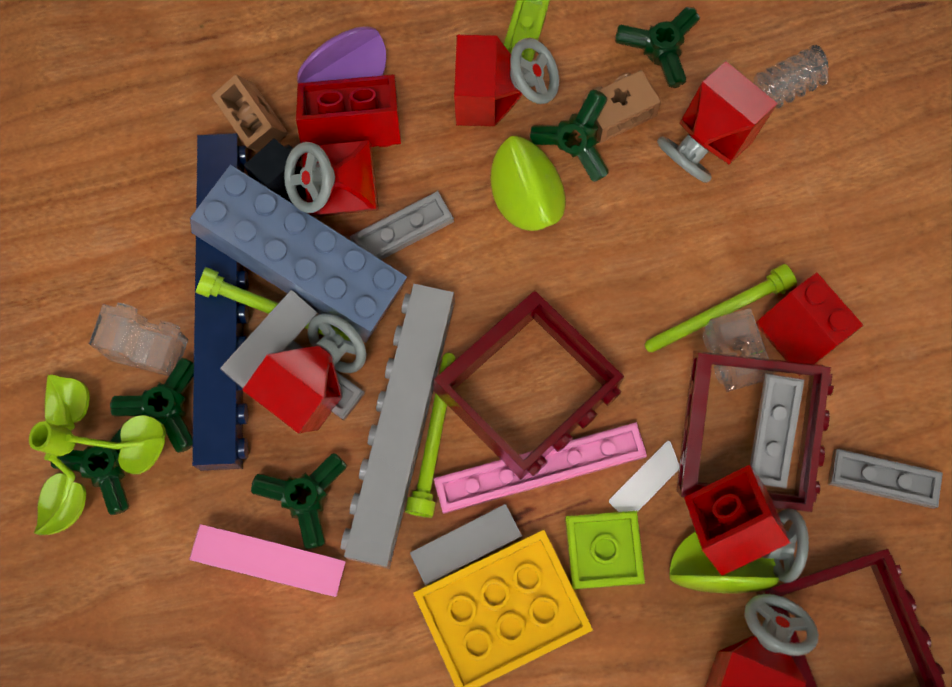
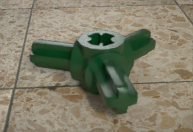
(662, 43)
(586, 125)
(172, 415)
(108, 479)
(289, 490)

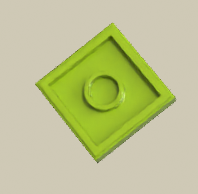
(604, 550)

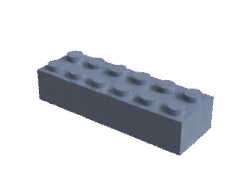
(296, 251)

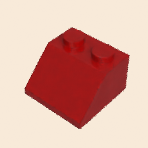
(809, 322)

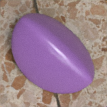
(345, 56)

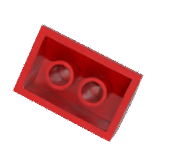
(349, 111)

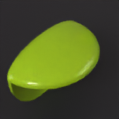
(526, 185)
(694, 571)

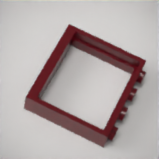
(570, 339)
(815, 422)
(900, 605)

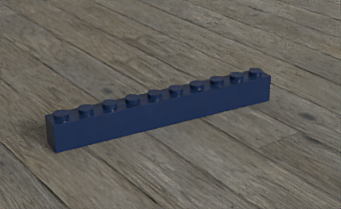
(218, 328)

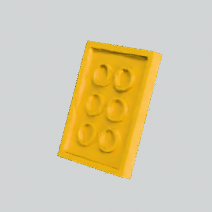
(502, 612)

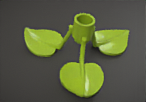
(66, 403)

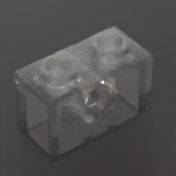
(742, 334)

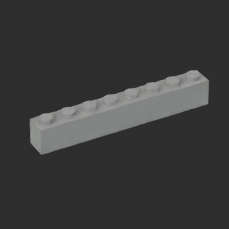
(400, 427)

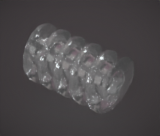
(794, 75)

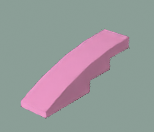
(267, 560)

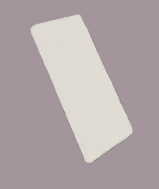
(646, 480)

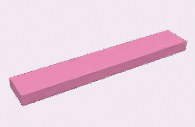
(576, 459)

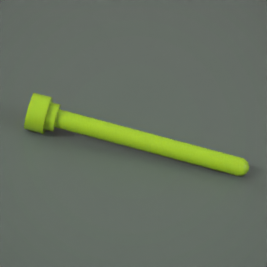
(779, 281)
(213, 285)
(422, 502)

